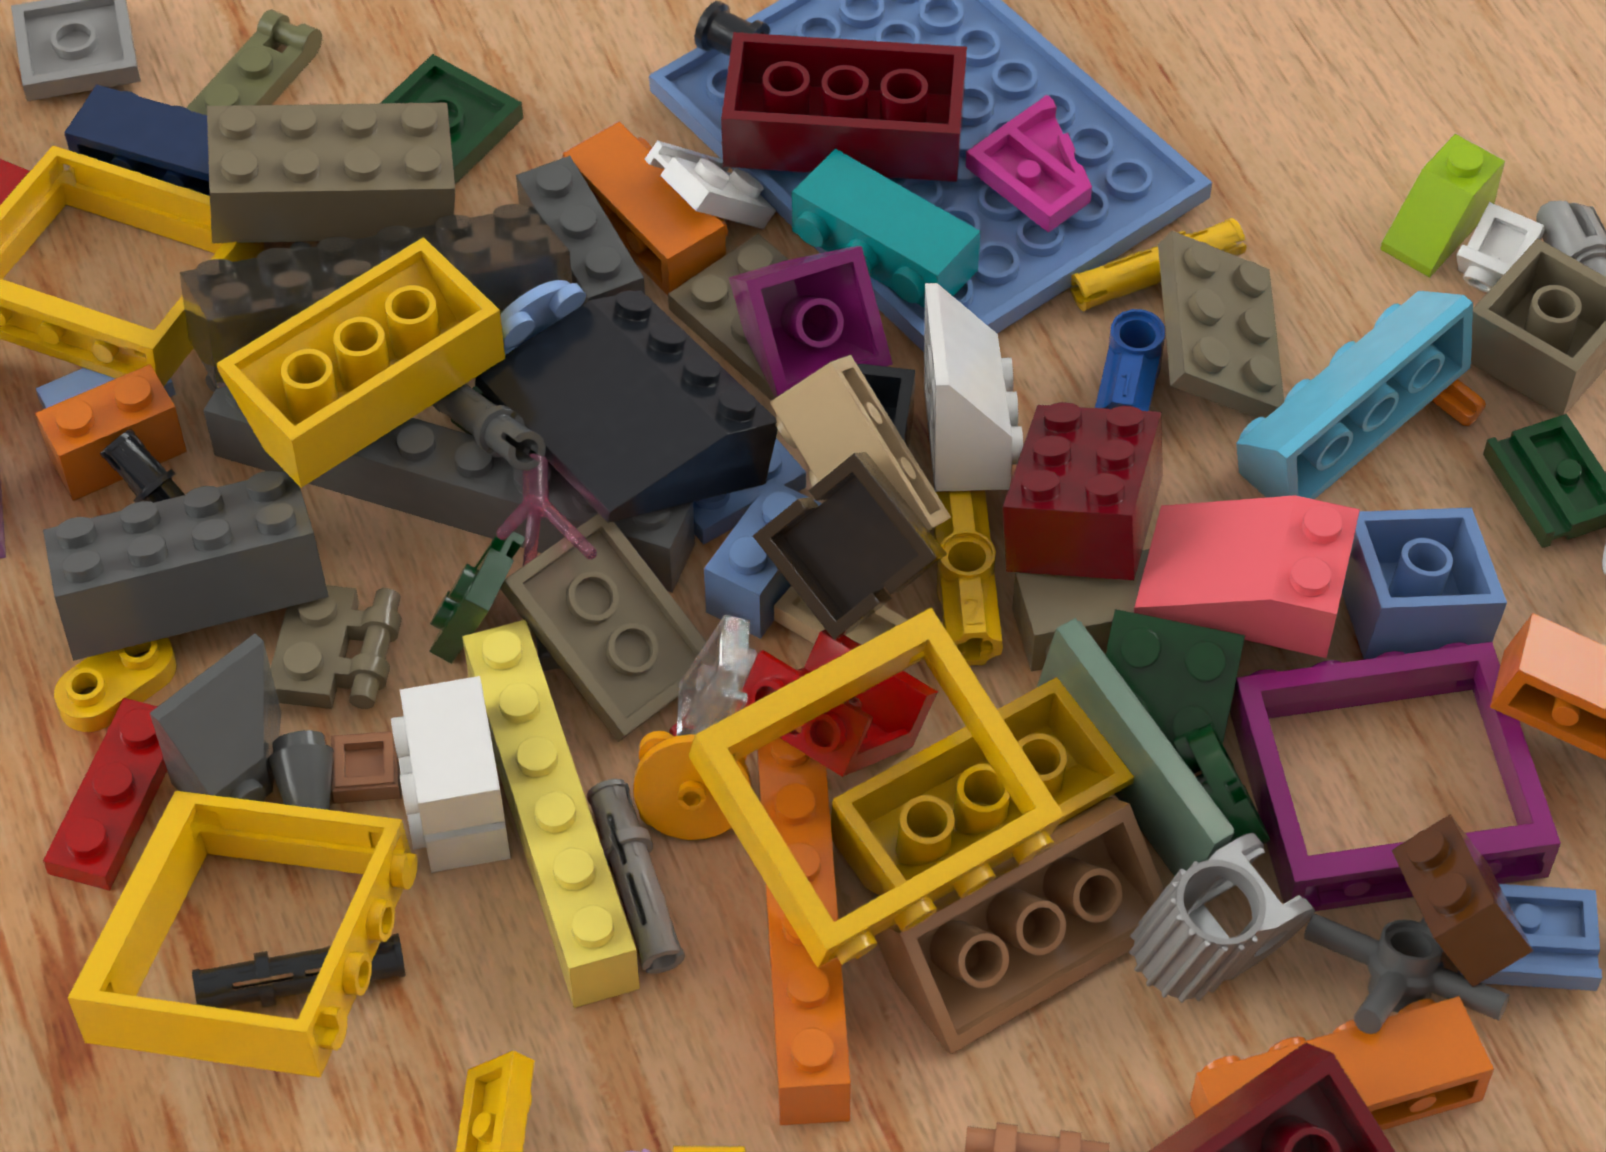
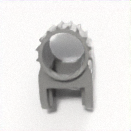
(1185, 947)

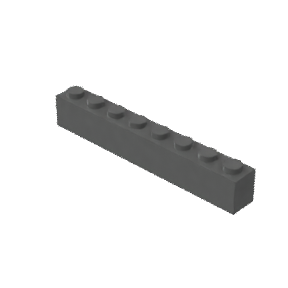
(458, 484)

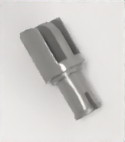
(1575, 231)

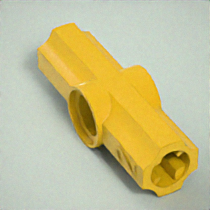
(968, 577)

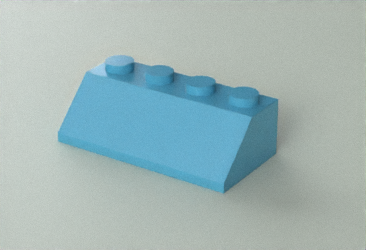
(1359, 397)

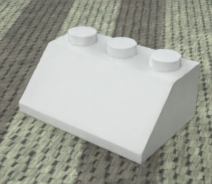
(967, 398)

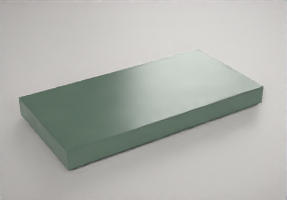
(1165, 794)

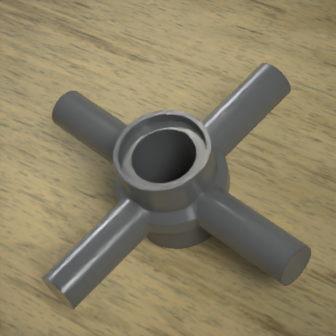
(1402, 970)

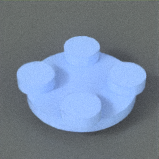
(538, 310)

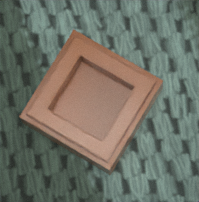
(365, 767)

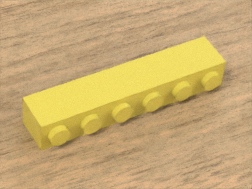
(552, 817)

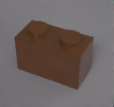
(1461, 901)

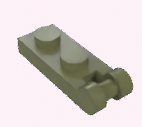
(257, 70)

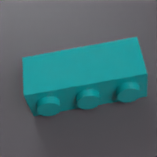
(899, 232)

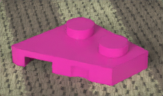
(1033, 166)

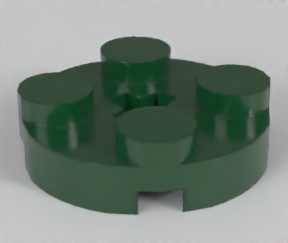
(1204, 751)

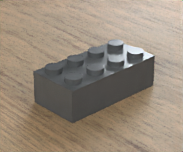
(183, 563)

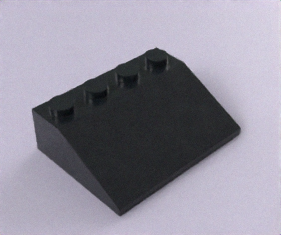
(634, 409)

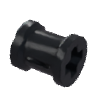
(717, 28)

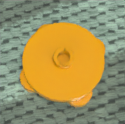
(672, 791)

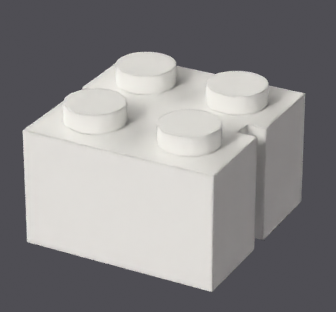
(450, 775)

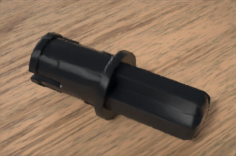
(140, 469)

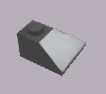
(223, 727)

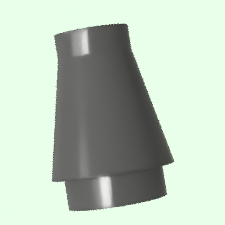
(303, 768)

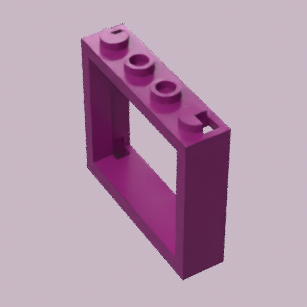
(1372, 872)

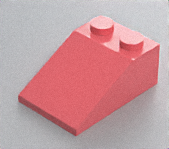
(1251, 568)

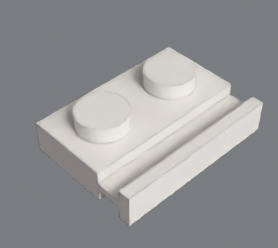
(709, 186)

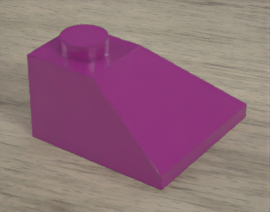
(809, 315)

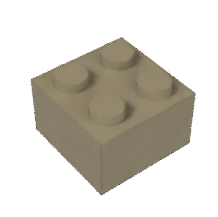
(1543, 328)

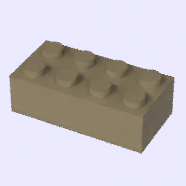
(327, 170)

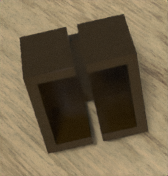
(849, 545)

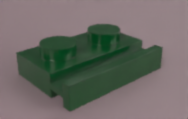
(1551, 479)
(472, 596)

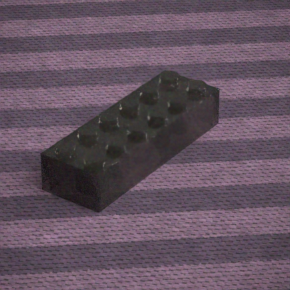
(244, 299)

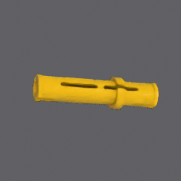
(1143, 268)

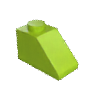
(1444, 205)

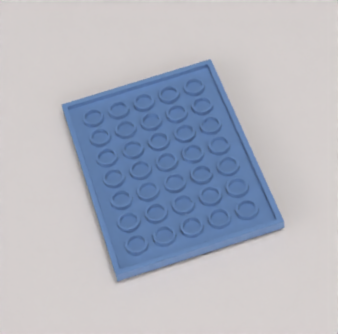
(1009, 66)

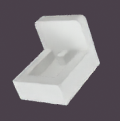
(1496, 246)

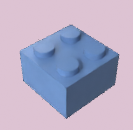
(1421, 581)

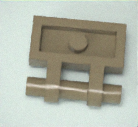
(314, 644)

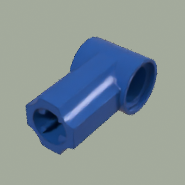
(1132, 360)

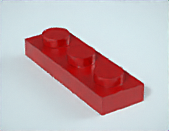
(110, 801)

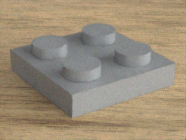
(73, 46)

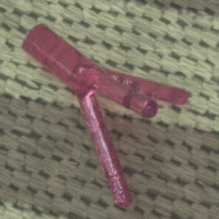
(534, 508)

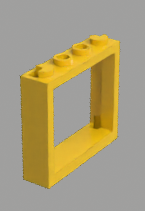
(123, 195)
(253, 830)
(910, 903)

